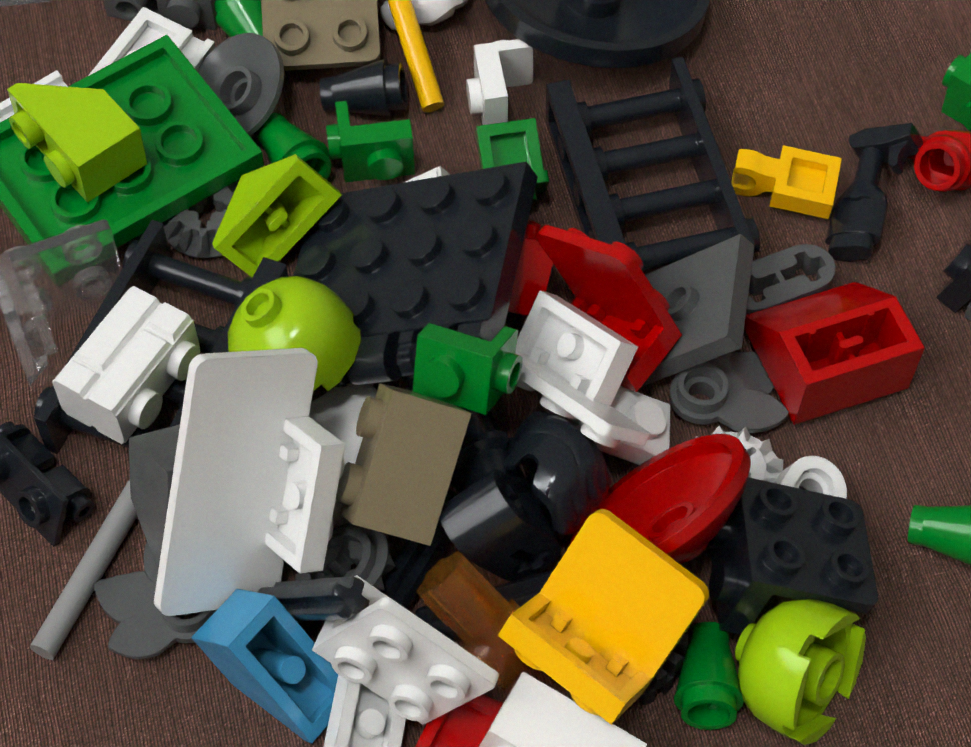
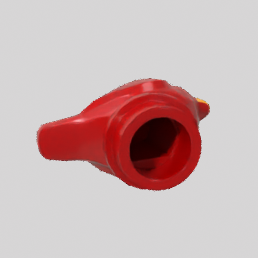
(944, 161)

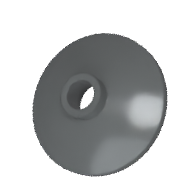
(246, 77)

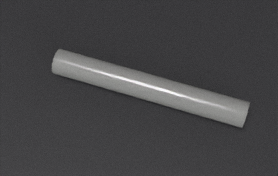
(87, 573)

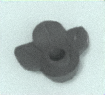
(737, 394)
(142, 627)

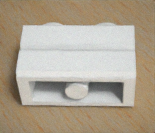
(128, 365)

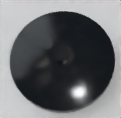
(604, 30)

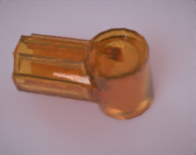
(474, 612)

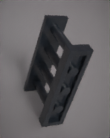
(588, 168)
(143, 267)

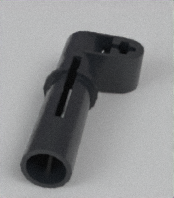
(495, 513)

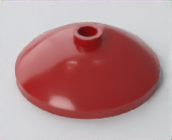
(683, 494)

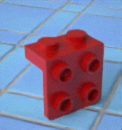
(615, 293)

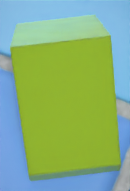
(272, 212)

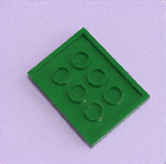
(187, 140)

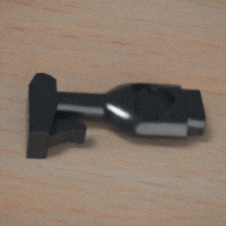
(862, 208)

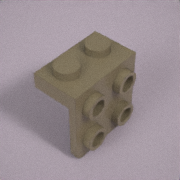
(322, 32)

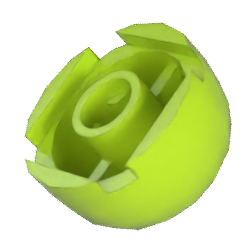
(298, 315)
(797, 664)

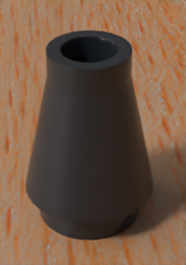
(368, 90)

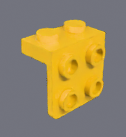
(606, 616)

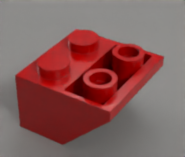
(835, 349)

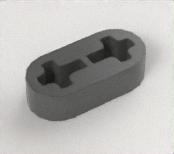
(776, 279)

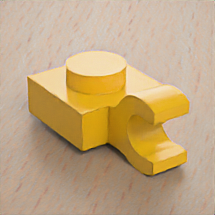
(798, 179)

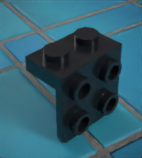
(789, 547)

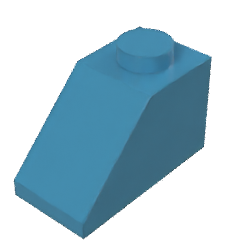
(270, 661)

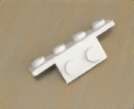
(577, 368)

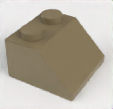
(402, 463)

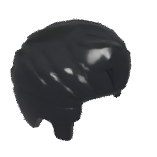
(565, 470)

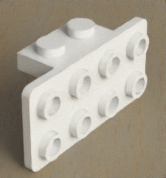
(247, 480)

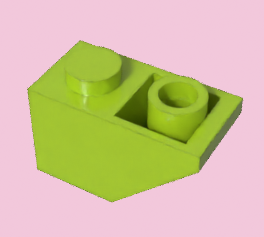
(80, 133)

